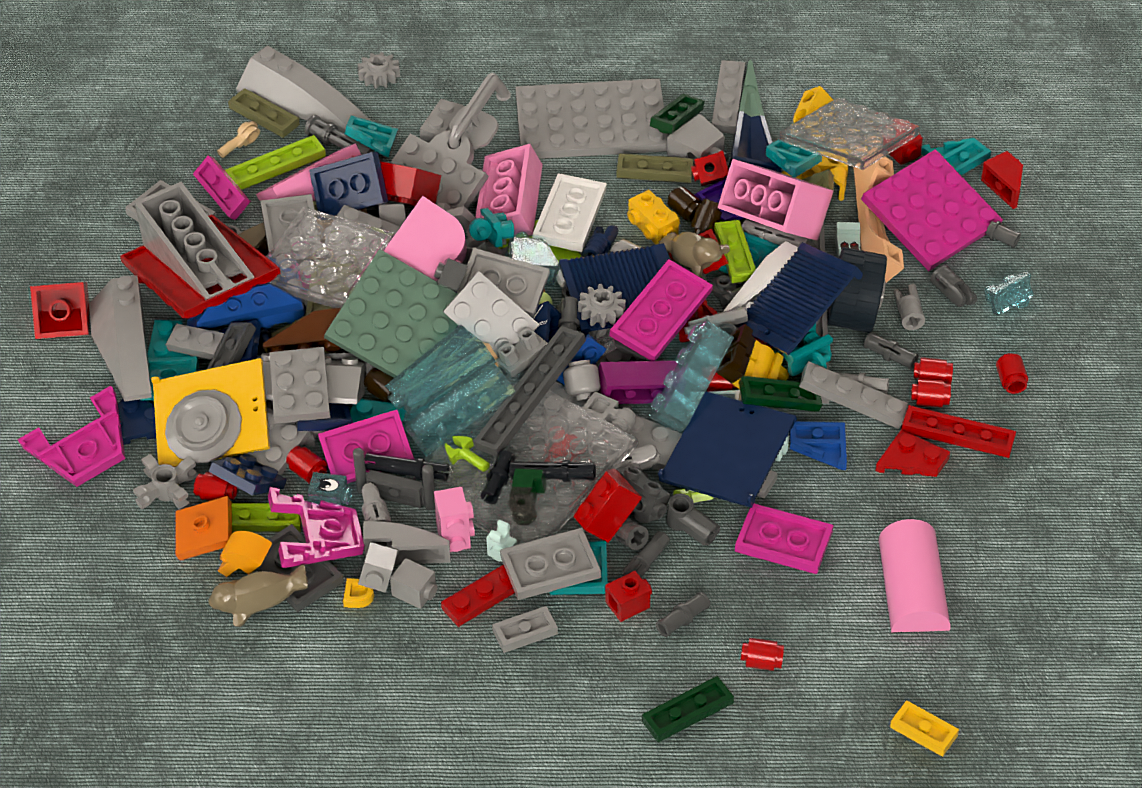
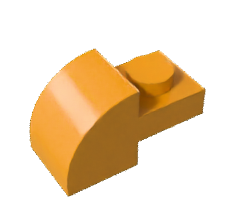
(244, 552)

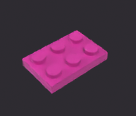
(375, 435)
(784, 538)

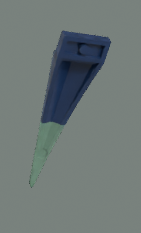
(751, 127)

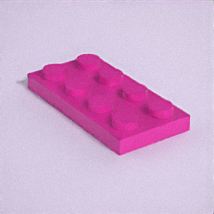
(661, 310)

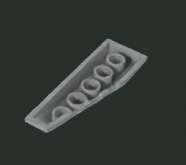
(296, 89)
(121, 336)

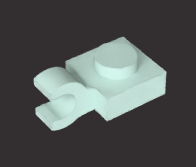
(499, 540)

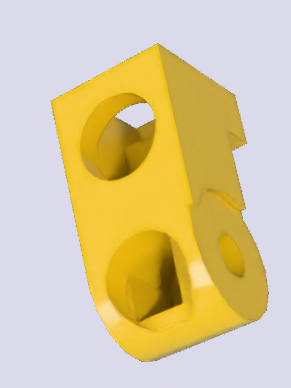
(811, 103)

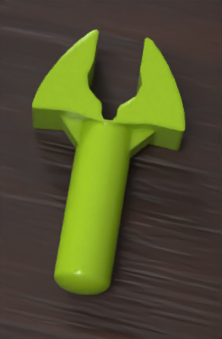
(465, 453)

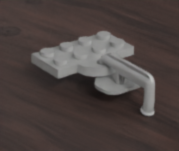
(453, 150)

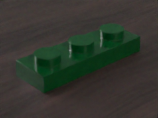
(676, 113)
(778, 394)
(687, 709)

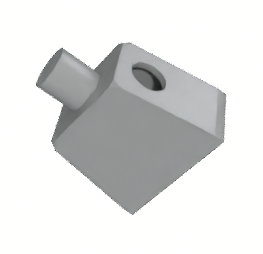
(696, 140)

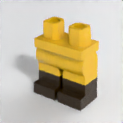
(750, 359)

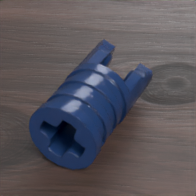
(600, 241)

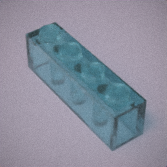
(691, 376)
(458, 409)

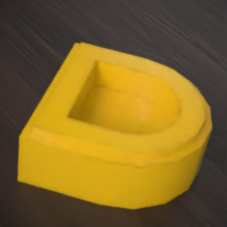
(357, 595)

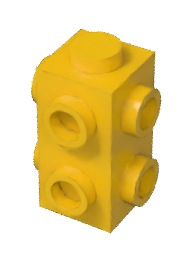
(652, 216)

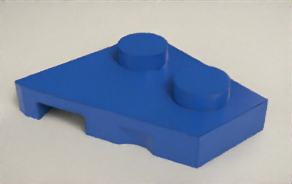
(821, 442)

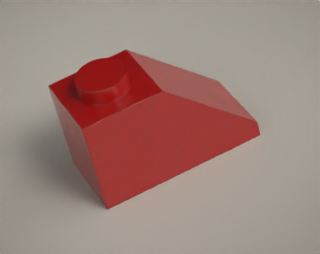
(1004, 177)

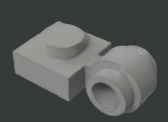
(608, 409)

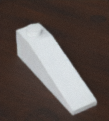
(762, 276)

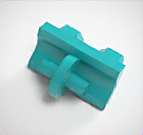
(492, 227)
(815, 350)

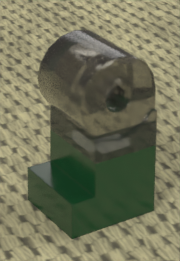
(523, 494)

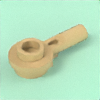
(247, 134)

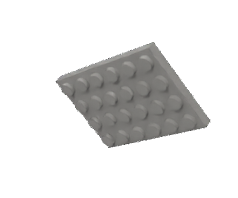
(590, 118)

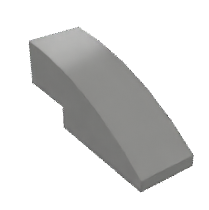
(410, 542)

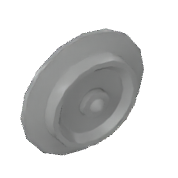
(203, 426)

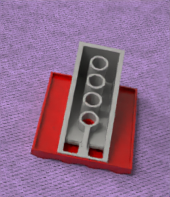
(192, 256)

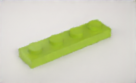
(276, 162)

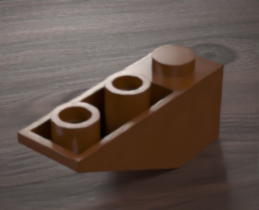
(305, 333)

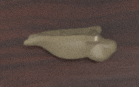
(694, 250)
(256, 592)

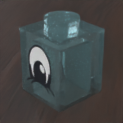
(329, 488)

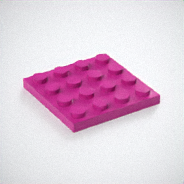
(931, 209)

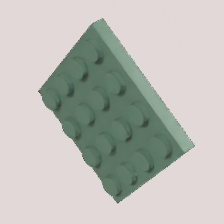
(392, 316)

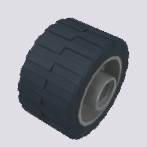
(862, 298)

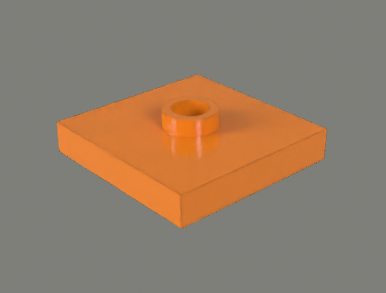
(203, 528)

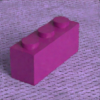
(634, 381)

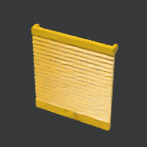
(240, 381)

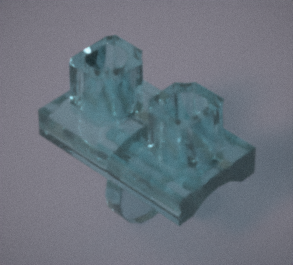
(1013, 292)

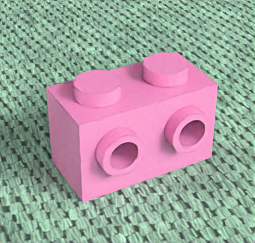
(453, 518)

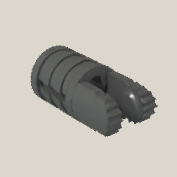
(949, 282)
(632, 535)

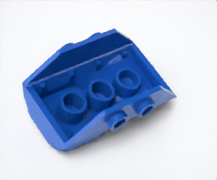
(263, 302)

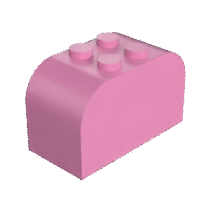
(775, 199)
(428, 238)

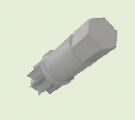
(732, 316)

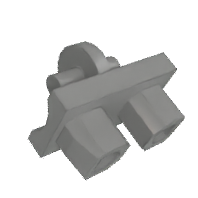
(522, 355)

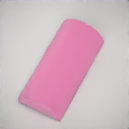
(913, 577)

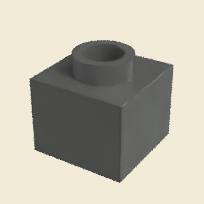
(450, 274)

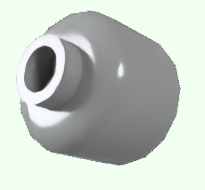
(581, 379)

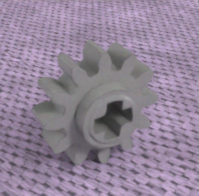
(378, 70)
(601, 305)

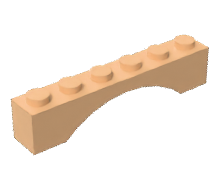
(872, 230)

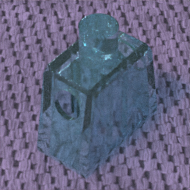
(535, 252)

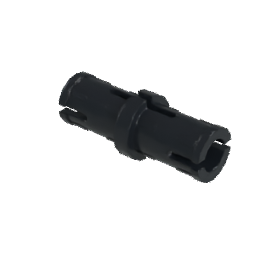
(497, 477)

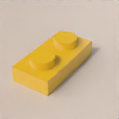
(924, 728)

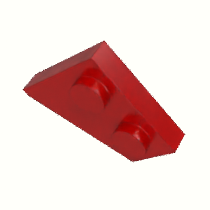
(913, 456)

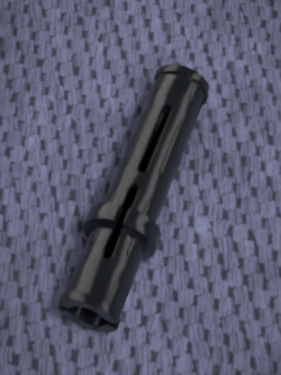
(405, 466)
(562, 471)

